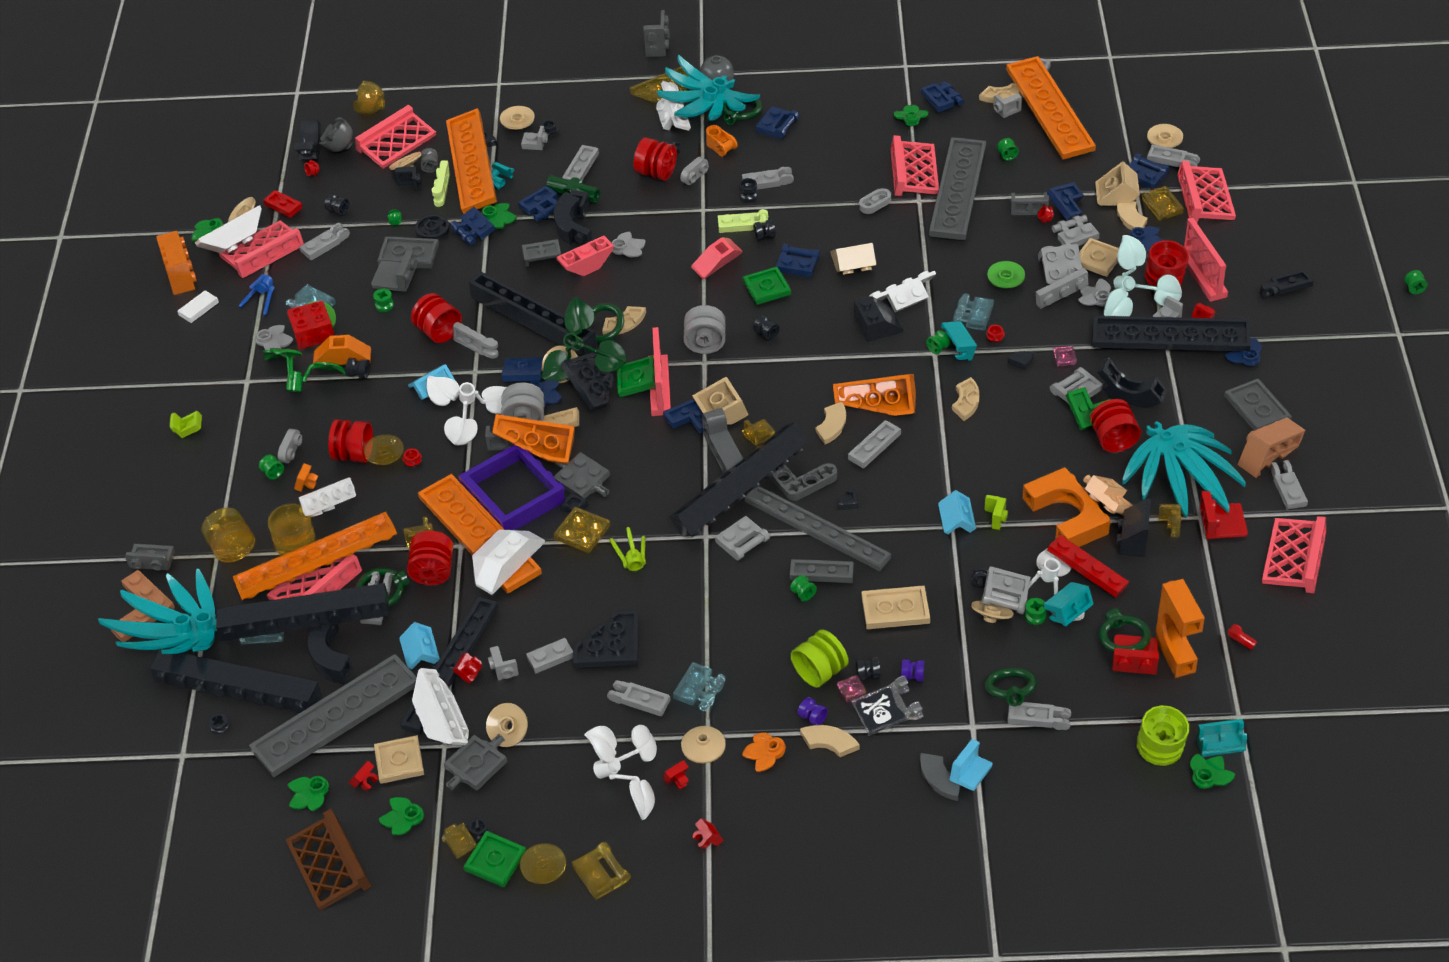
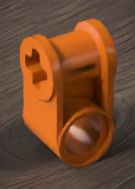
(720, 140)

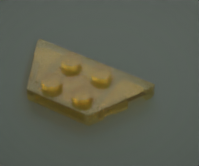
(649, 88)

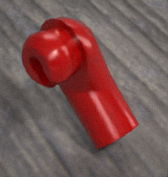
(1236, 634)

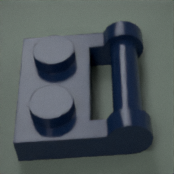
(772, 120)
(1146, 176)
(798, 265)

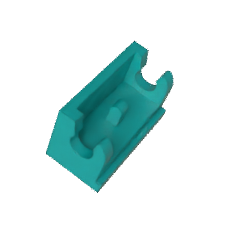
(961, 339)
(1069, 603)
(1221, 737)

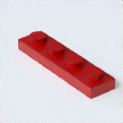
(1088, 566)

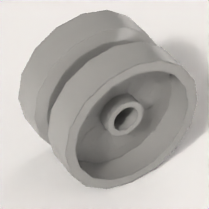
(704, 329)
(523, 401)

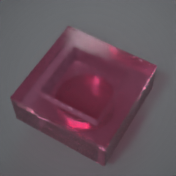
(1065, 356)
(851, 688)

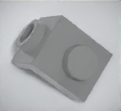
(503, 669)

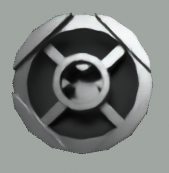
(717, 67)
(337, 136)

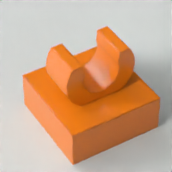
(305, 478)

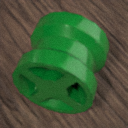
(1007, 149)
(1415, 282)
(383, 300)
(938, 342)
(271, 466)
(803, 588)
(1031, 615)

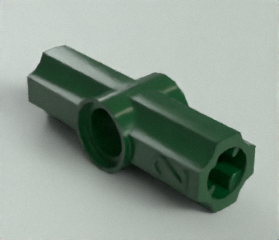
(563, 185)

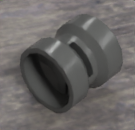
(429, 160)

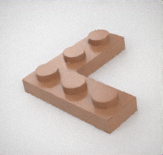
(143, 587)

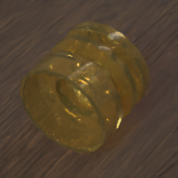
(290, 528)
(228, 535)

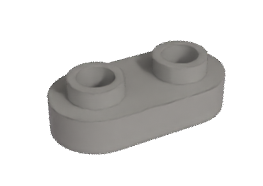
(694, 170)
(875, 201)
(289, 445)

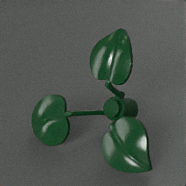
(578, 317)

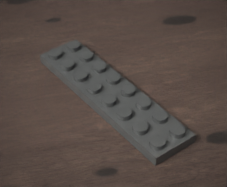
(957, 189)
(333, 715)

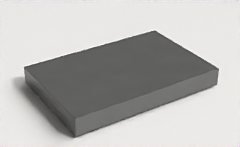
(395, 248)
(1256, 404)

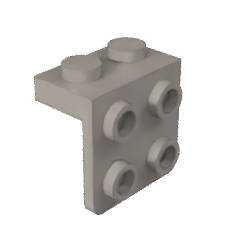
(1059, 261)

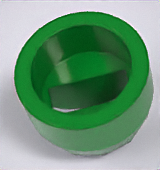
(394, 217)

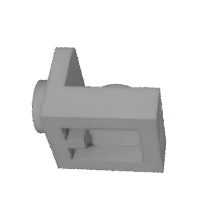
(1007, 106)
(534, 141)
(1171, 308)

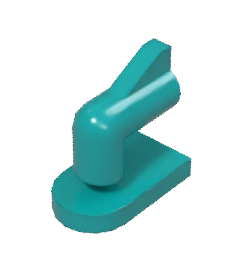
(503, 170)

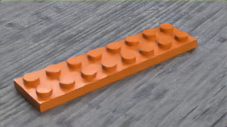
(1050, 107)
(471, 161)
(470, 523)
(316, 554)

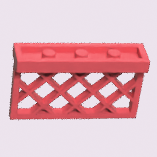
(386, 129)
(900, 166)
(1192, 193)
(270, 251)
(1204, 262)
(661, 394)
(1312, 559)
(335, 579)

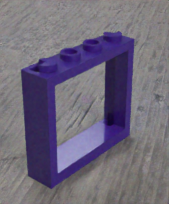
(527, 512)

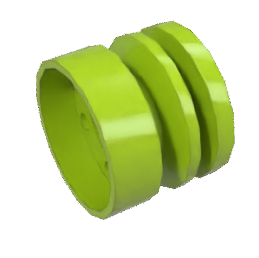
(819, 658)
(1162, 735)

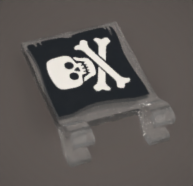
(885, 707)

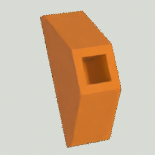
(340, 348)

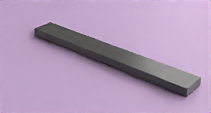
(818, 528)

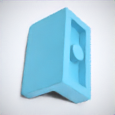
(421, 383)
(956, 512)
(418, 645)
(969, 768)

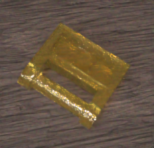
(594, 874)

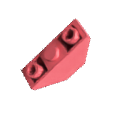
(587, 257)
(716, 257)

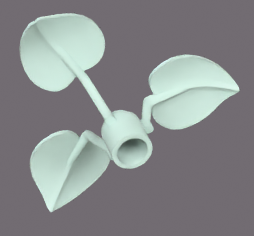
(1133, 254)

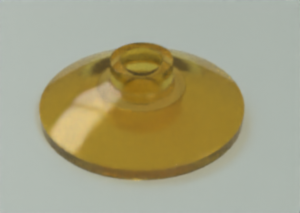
(384, 449)
(543, 856)

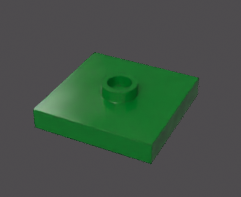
(766, 285)
(636, 376)
(494, 859)

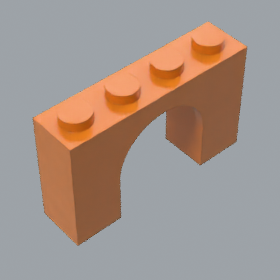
(1063, 487)
(1177, 619)

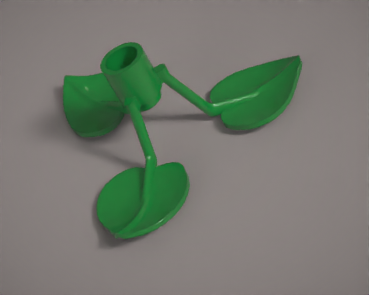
(294, 378)

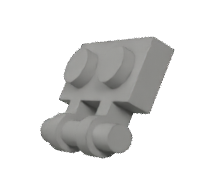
(1077, 235)

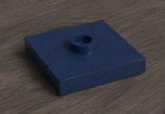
(522, 369)

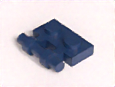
(941, 96)
(537, 201)
(476, 222)

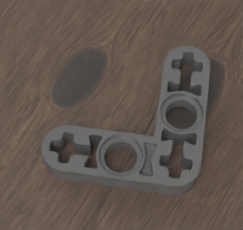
(788, 487)

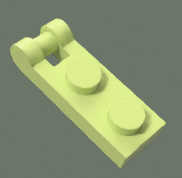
(441, 184)
(741, 222)

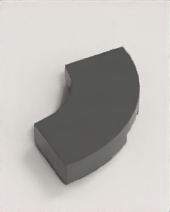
(938, 776)

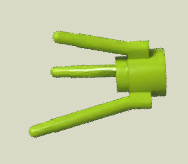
(634, 559)

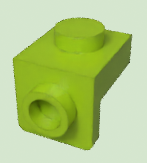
(185, 425)
(998, 507)

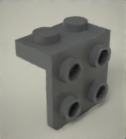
(657, 37)
(395, 275)

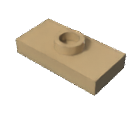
(565, 417)

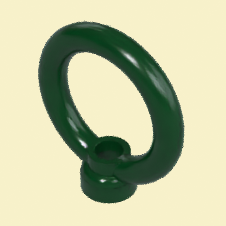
(731, 117)
(620, 320)
(399, 578)
(1116, 619)
(1015, 700)

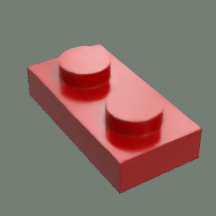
(282, 203)

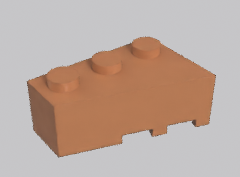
(1270, 443)

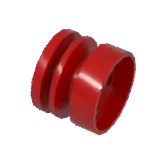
(655, 159)
(1166, 259)
(435, 317)
(1115, 425)
(349, 440)
(430, 558)

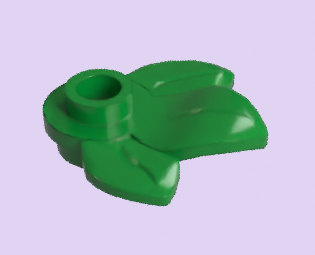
(911, 114)
(499, 215)
(205, 227)
(1211, 770)
(307, 793)
(399, 817)

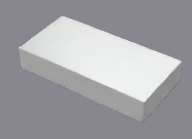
(198, 306)

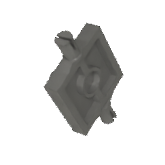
(582, 476)
(475, 762)

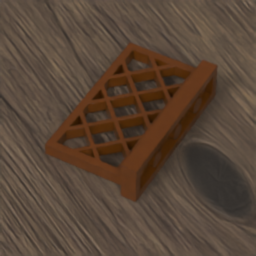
(346, 853)

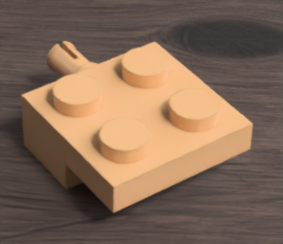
(1107, 492)

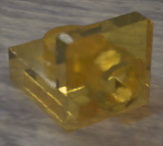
(758, 431)
(1171, 514)
(410, 532)
(459, 840)

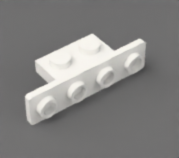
(667, 108)
(906, 294)
(327, 497)

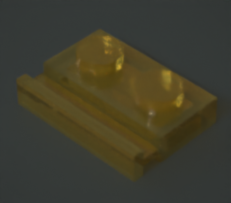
(1162, 203)

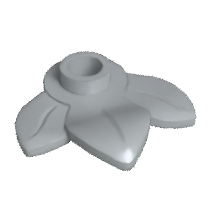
(627, 245)
(1095, 295)
(273, 337)

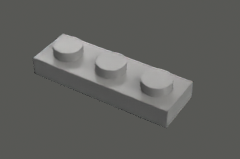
(581, 163)
(1062, 288)
(874, 444)

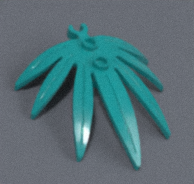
(705, 92)
(1181, 447)
(180, 629)

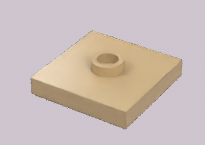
(1098, 257)
(399, 759)

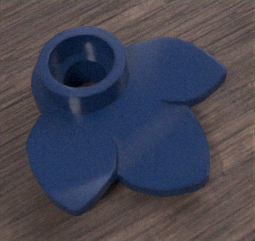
(1146, 236)
(1247, 358)
(548, 388)

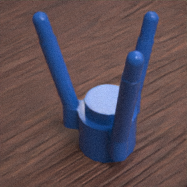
(262, 285)

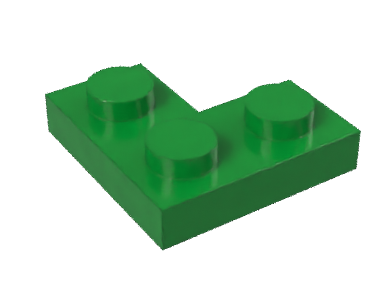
(1081, 407)

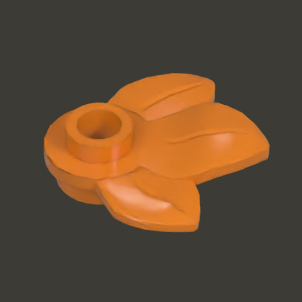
(763, 751)

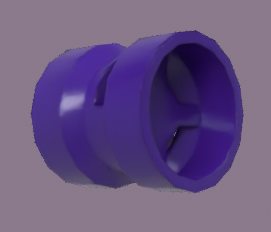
(907, 669)
(810, 710)

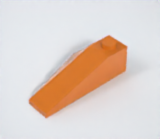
(885, 395)
(541, 438)

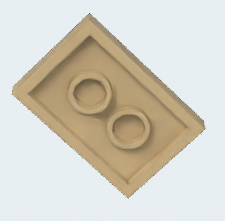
(895, 607)

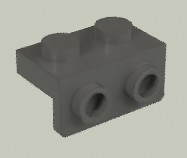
(150, 557)

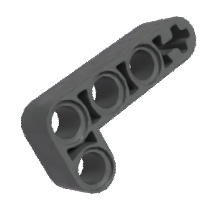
(719, 439)

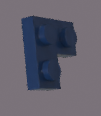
(1065, 198)
(685, 413)

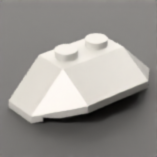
(232, 233)
(503, 557)
(438, 709)

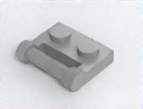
(1085, 379)
(740, 533)
(1007, 583)

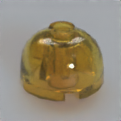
(369, 98)

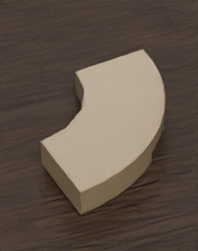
(1004, 92)
(1130, 216)
(633, 317)
(968, 399)
(833, 423)
(829, 737)

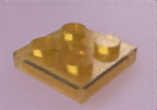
(582, 530)

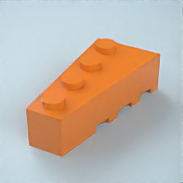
(176, 262)

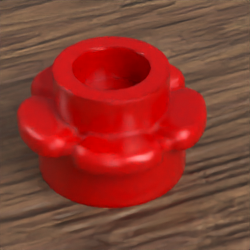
(311, 168)
(1045, 214)
(995, 333)
(412, 457)

